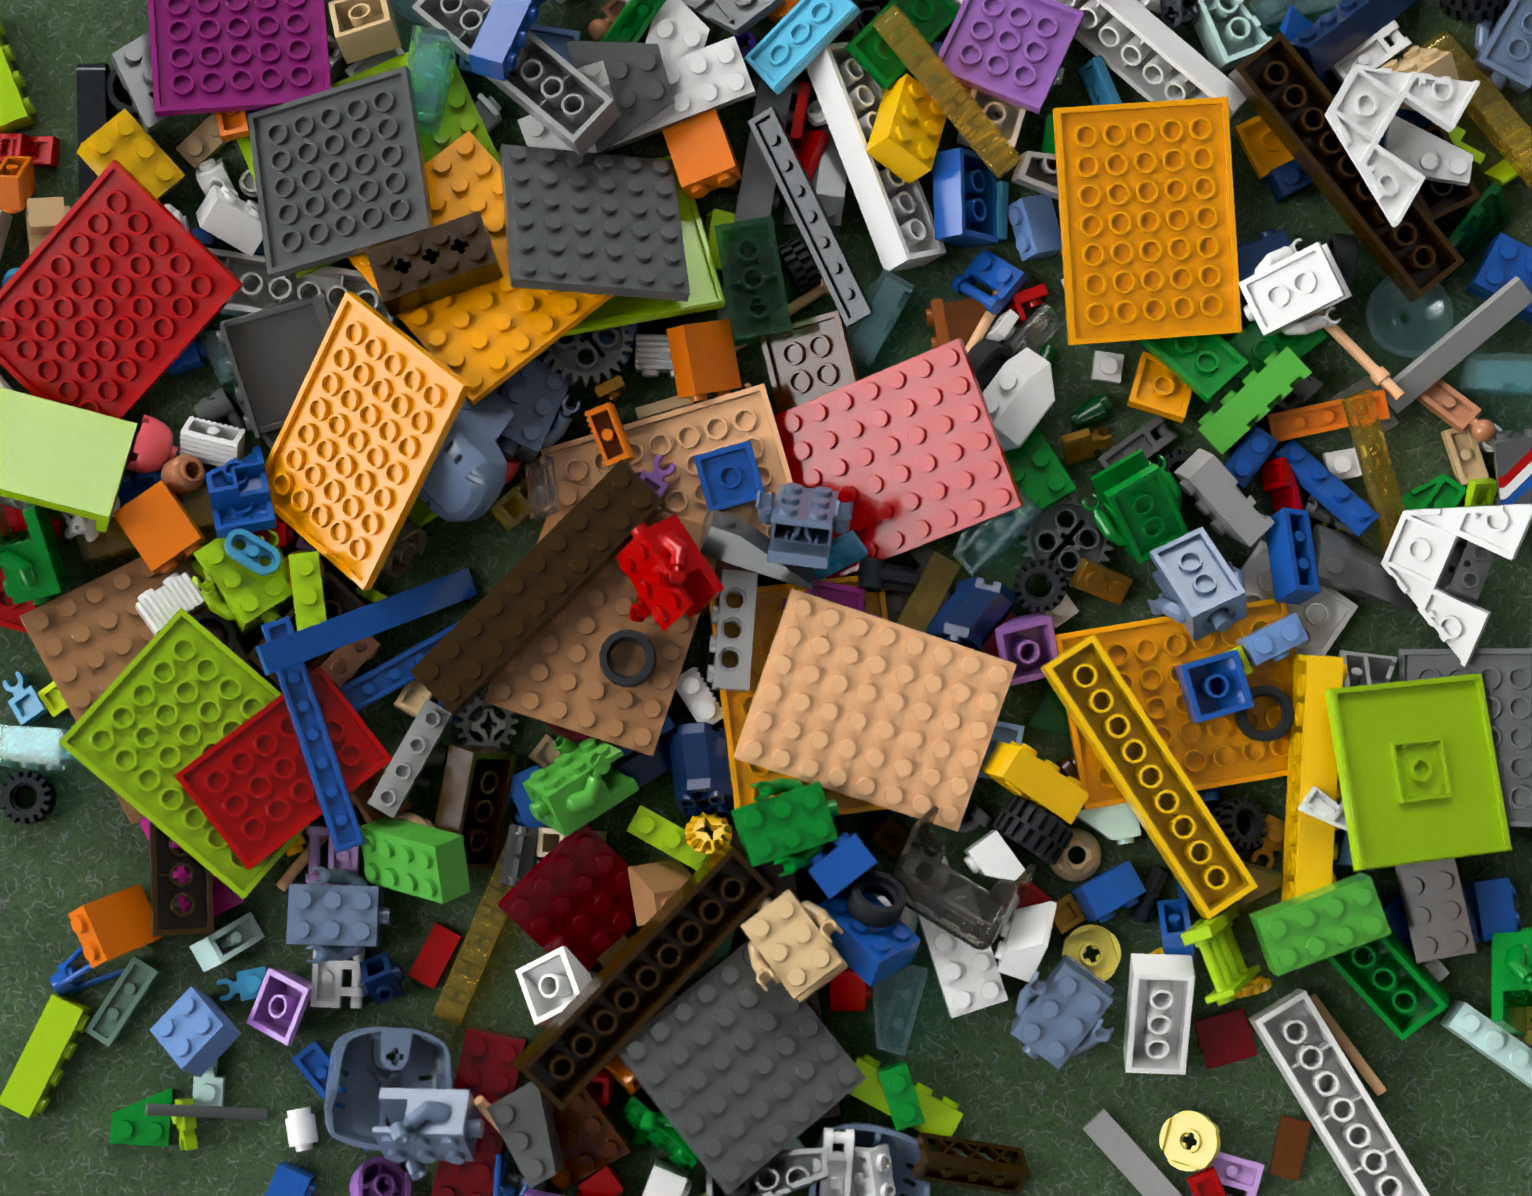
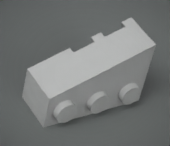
(1221, 498)
(1367, 668)

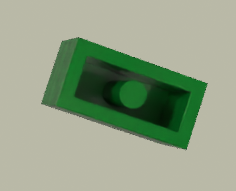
(900, 1095)

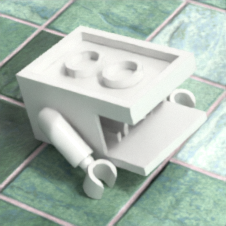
(1293, 288)

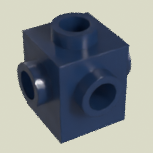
(381, 978)

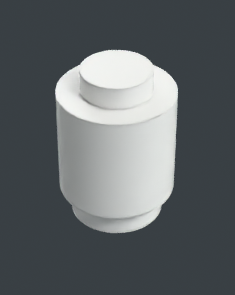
(301, 1129)

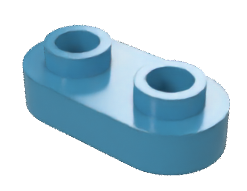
(254, 551)

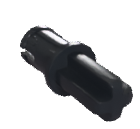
(1148, 899)

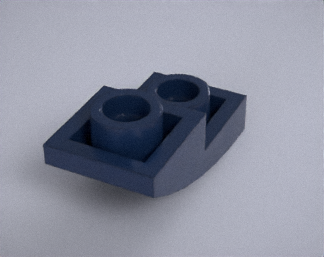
(646, 768)

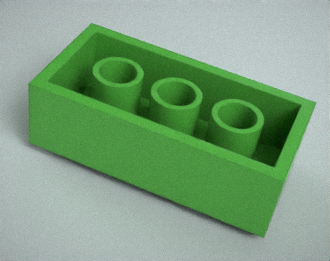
(415, 859)
(1320, 924)

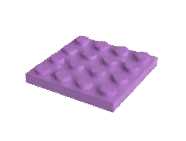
(1011, 47)

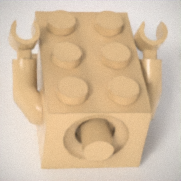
(794, 943)

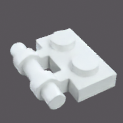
(328, 983)

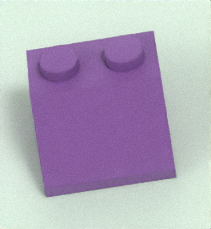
(1028, 643)
(280, 1004)

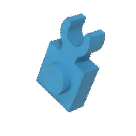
(25, 703)
(247, 983)

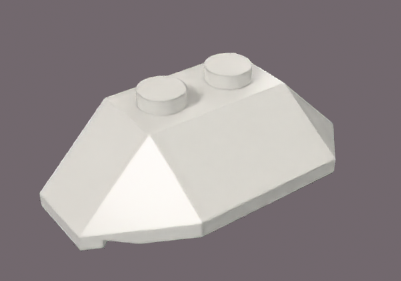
(1019, 397)

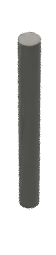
(205, 1111)

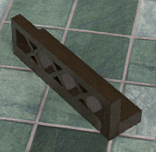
(972, 1170)

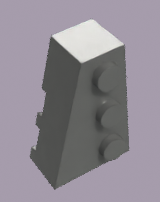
(529, 1132)

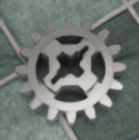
(488, 734)

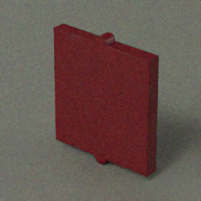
(1225, 1038)

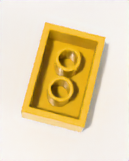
(906, 130)
(128, 143)
(1035, 780)

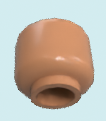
(183, 474)

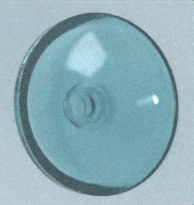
(1427, 319)

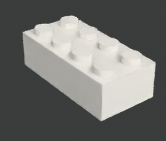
(963, 973)
(1158, 1013)

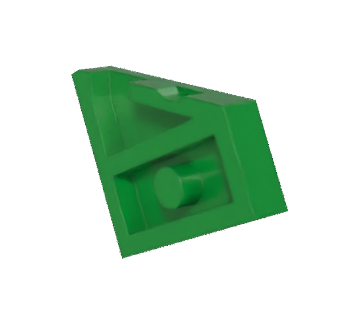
(1438, 493)
(135, 1128)

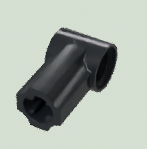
(879, 576)

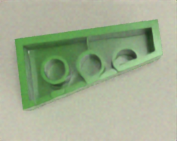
(1254, 400)

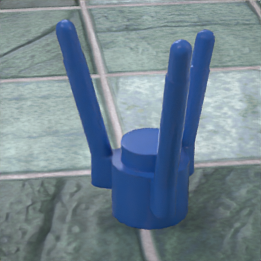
(69, 978)
(500, 1187)

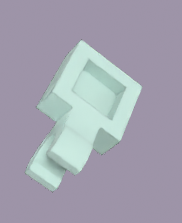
(209, 1088)

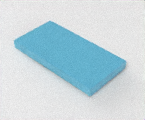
(799, 40)

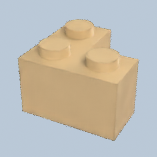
(42, 217)

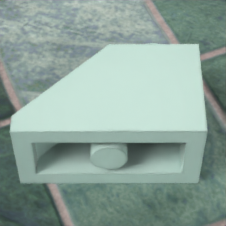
(1112, 822)
(227, 942)

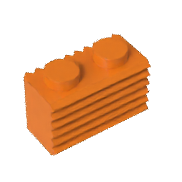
(16, 183)
(609, 434)

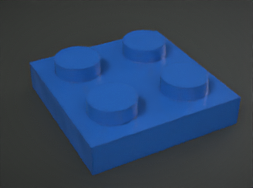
(729, 476)

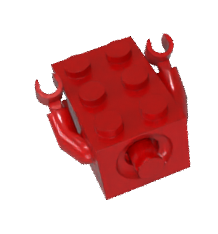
(667, 573)

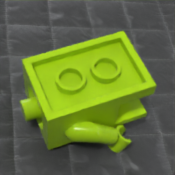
(237, 591)

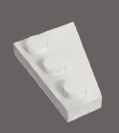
(1428, 153)

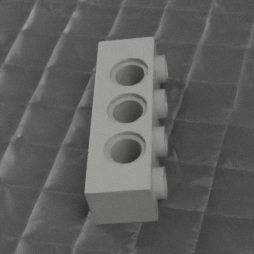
(736, 678)
(410, 758)

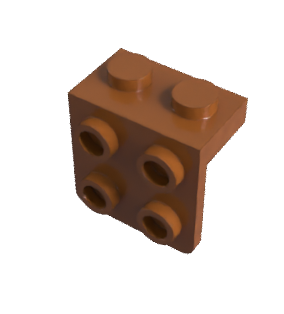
(953, 320)

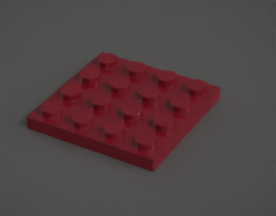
(575, 898)

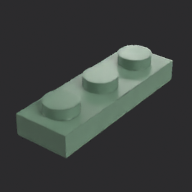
(122, 1001)

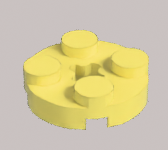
(1098, 938)
(1176, 1150)

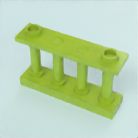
(1221, 954)

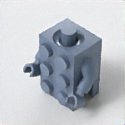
(1507, 47)
(535, 399)
(803, 523)
(1197, 585)
(336, 914)
(1059, 1012)
(428, 1127)

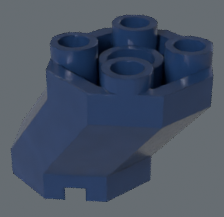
(972, 613)
(701, 770)

